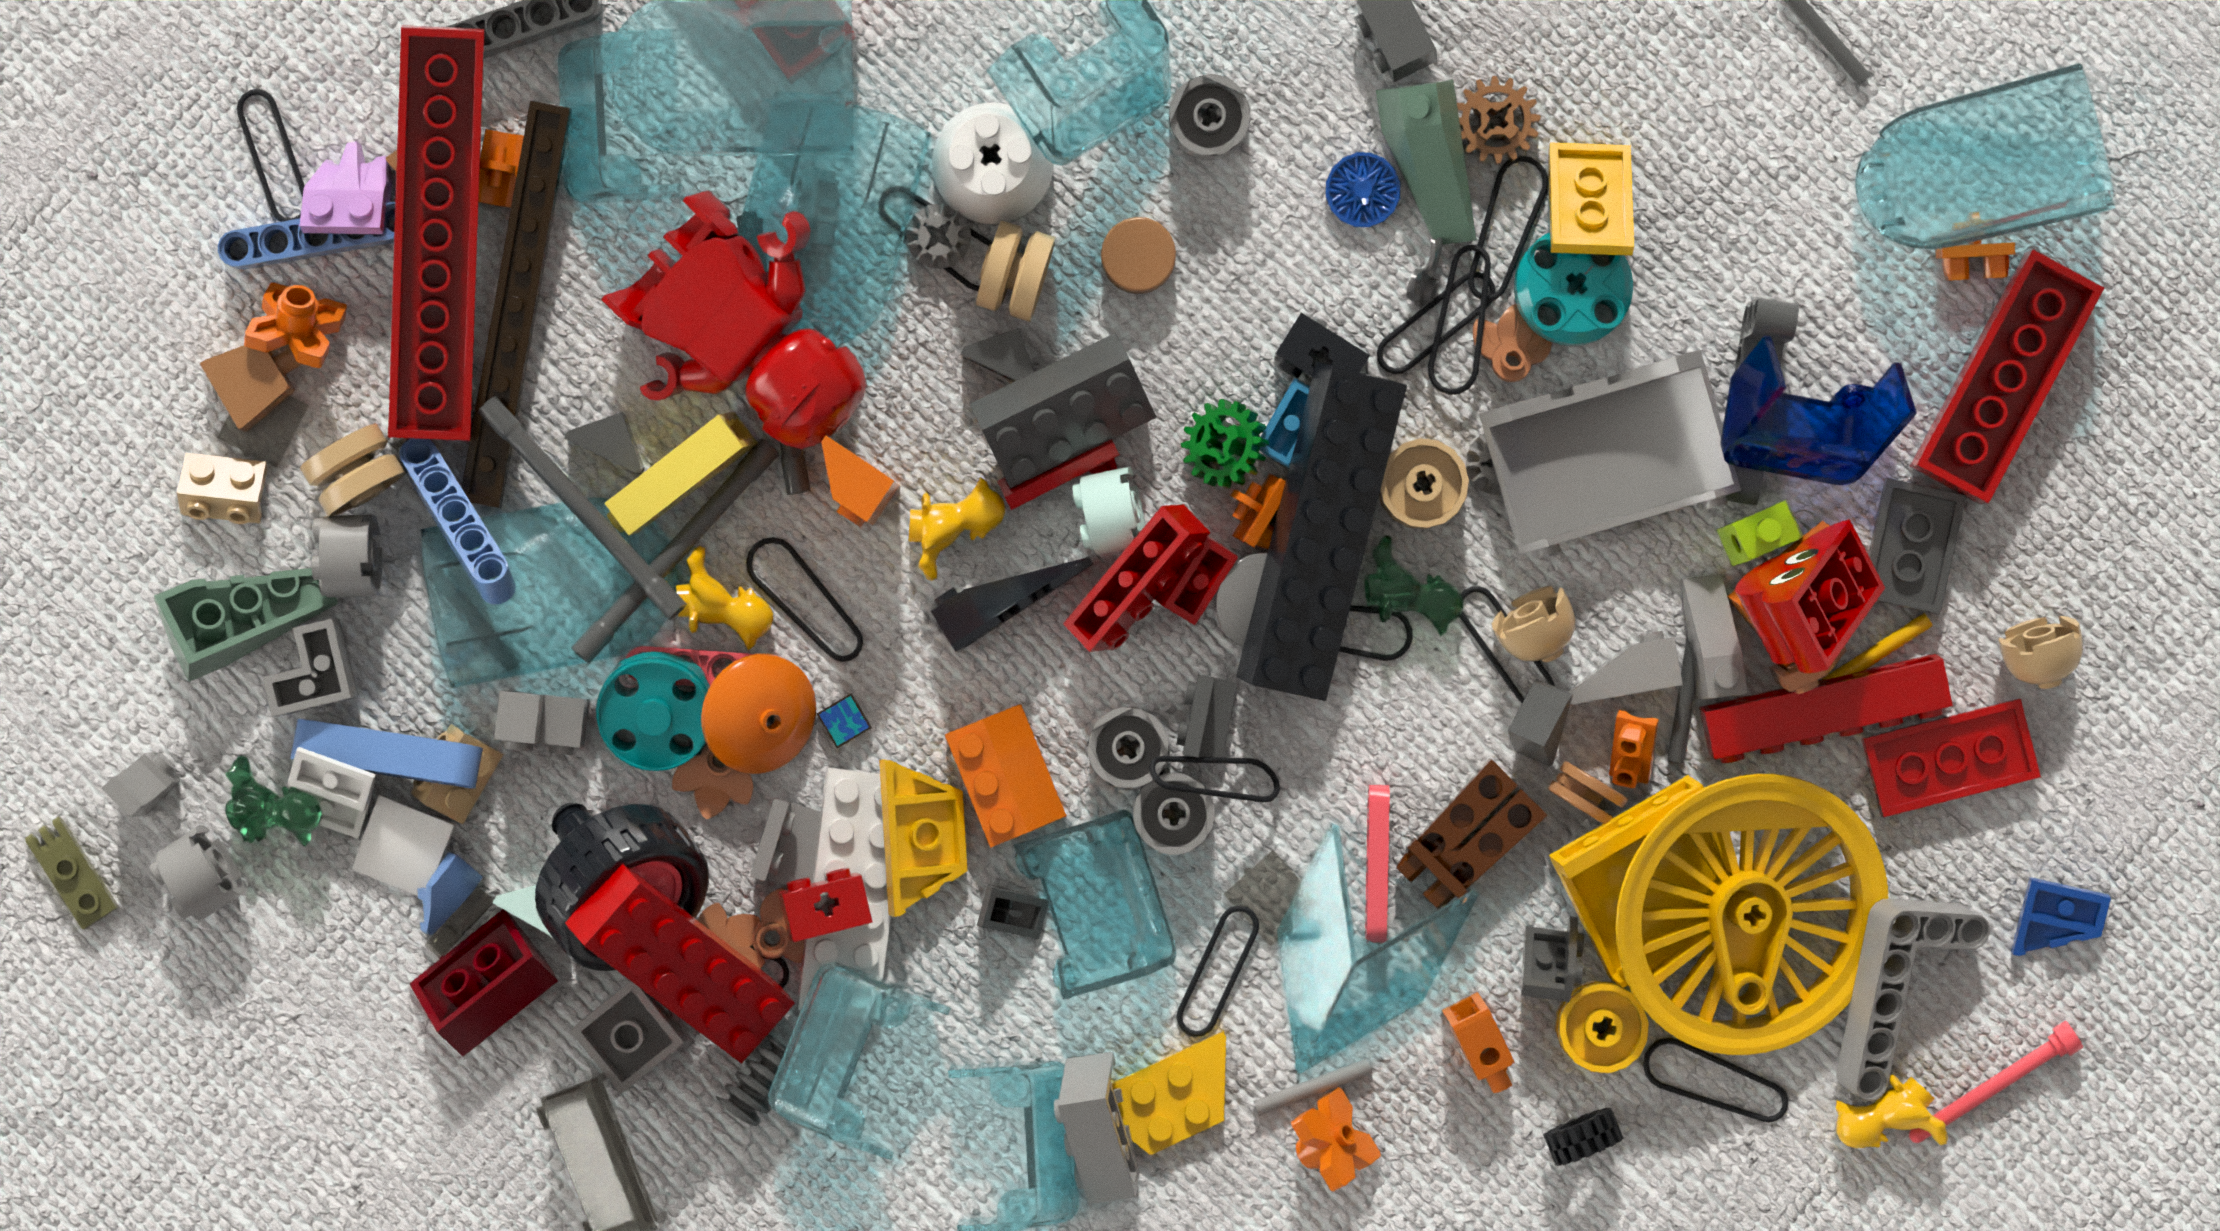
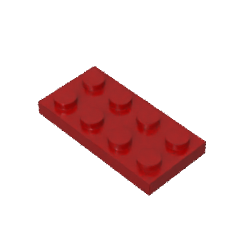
(1951, 757)

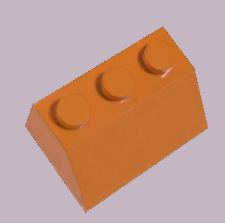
(856, 484)
(1005, 775)

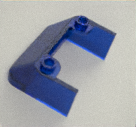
(1807, 435)

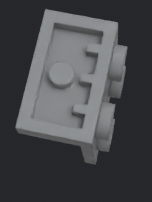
(787, 844)

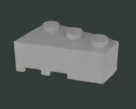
(1095, 1129)

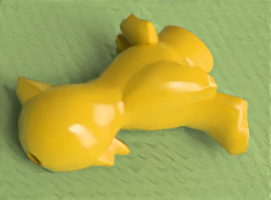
(942, 523)
(712, 604)
(1898, 1108)

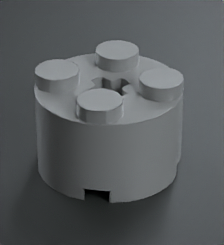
(1199, 96)
(348, 556)
(1106, 743)
(1158, 831)
(198, 874)

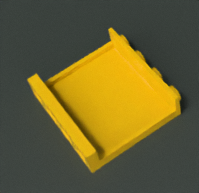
(1597, 864)

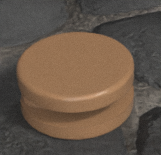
(1138, 255)
(1585, 792)

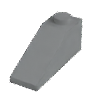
(1712, 638)
(1634, 670)

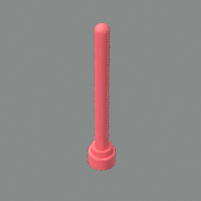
(2060, 1042)

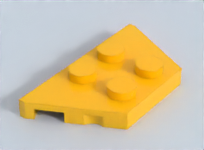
(920, 835)
(1175, 1095)

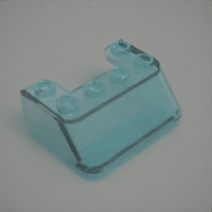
(1094, 94)

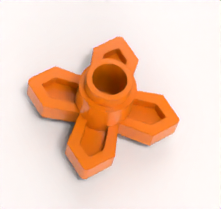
(296, 321)
(1331, 1142)

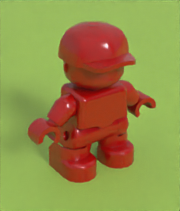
(739, 323)

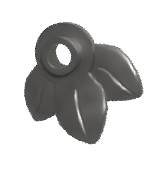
(1422, 284)

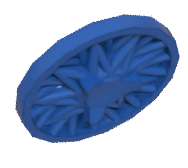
(1362, 190)

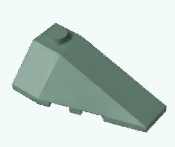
(1428, 147)
(229, 618)

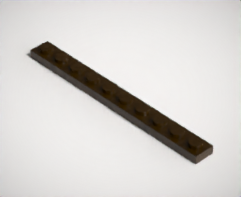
(517, 296)

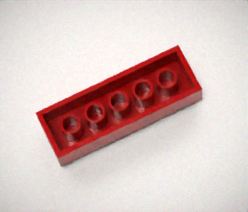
(2007, 377)
(680, 963)

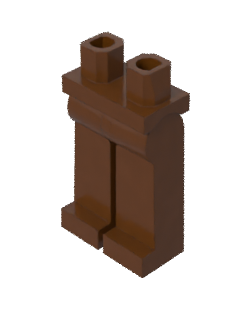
(1441, 845)

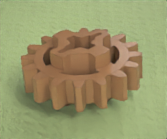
(1510, 133)

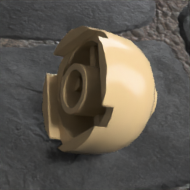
(1537, 626)
(2042, 651)

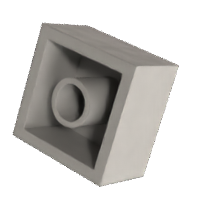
(628, 1036)

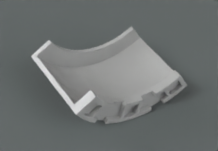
(1609, 453)

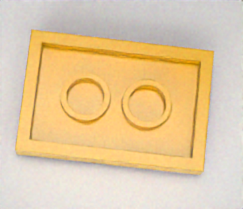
(1591, 199)

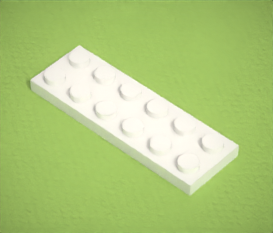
(853, 839)

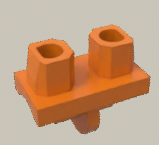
(499, 167)
(1995, 259)
(1256, 511)
(1633, 749)

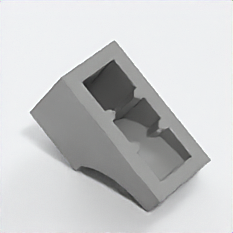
(142, 784)

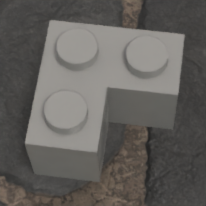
(324, 674)
(541, 719)

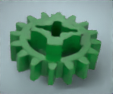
(1239, 449)

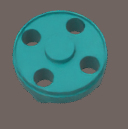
(1572, 291)
(652, 710)

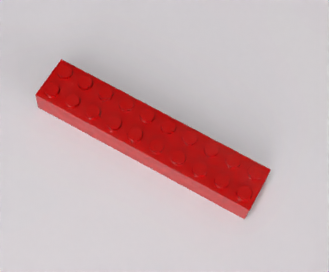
(435, 232)

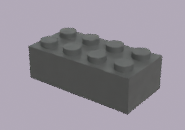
(1063, 410)

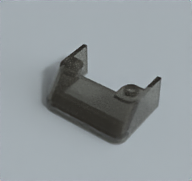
(598, 1157)

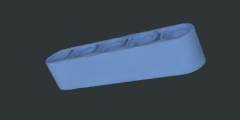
(298, 245)
(462, 534)
(391, 753)

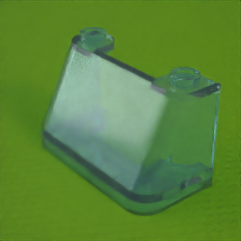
(1100, 902)

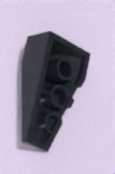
(983, 608)

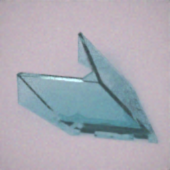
(1342, 982)

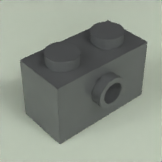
(1398, 36)

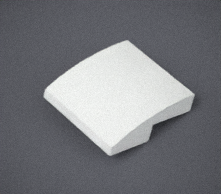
(338, 787)
(402, 845)

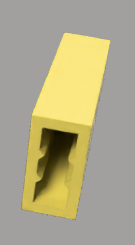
(680, 473)

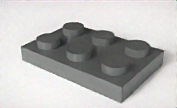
(1915, 543)

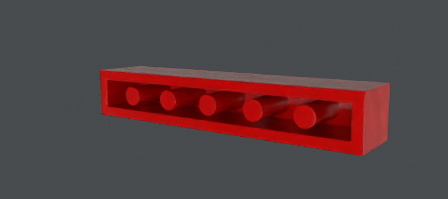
(1835, 705)

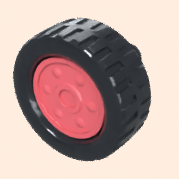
(596, 846)

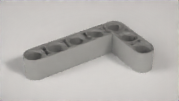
(1891, 980)

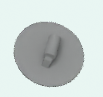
(1238, 595)

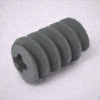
(754, 1087)

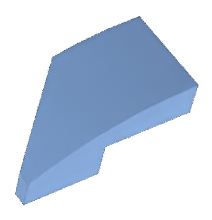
(446, 891)

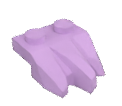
(347, 195)

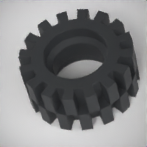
(1583, 1136)

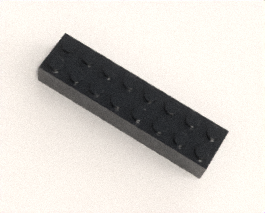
(1321, 531)

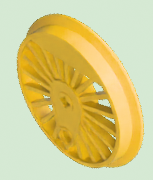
(1749, 913)

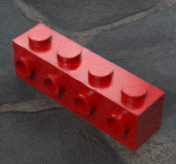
(1137, 578)

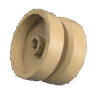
(1009, 269)
(350, 465)
(1446, 480)

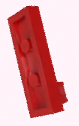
(1095, 461)

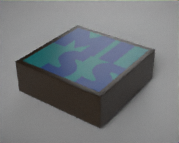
(844, 720)

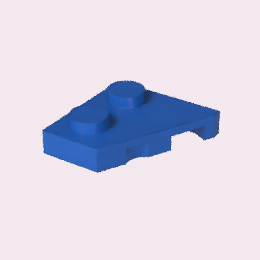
(2058, 914)

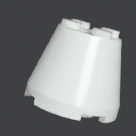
(993, 190)

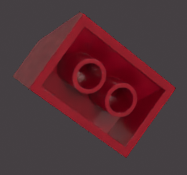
(483, 983)

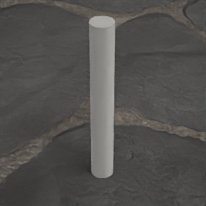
(1313, 1087)

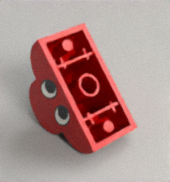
(1812, 597)

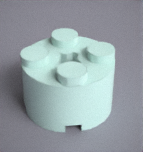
(1110, 510)

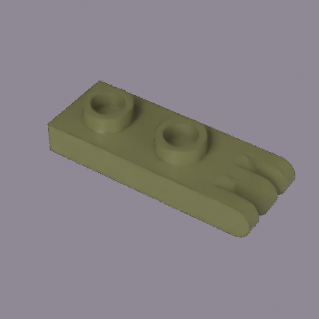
(72, 874)

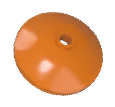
(742, 702)

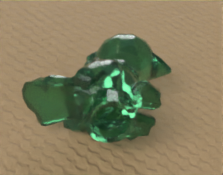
(1399, 591)
(259, 808)

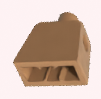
(251, 382)

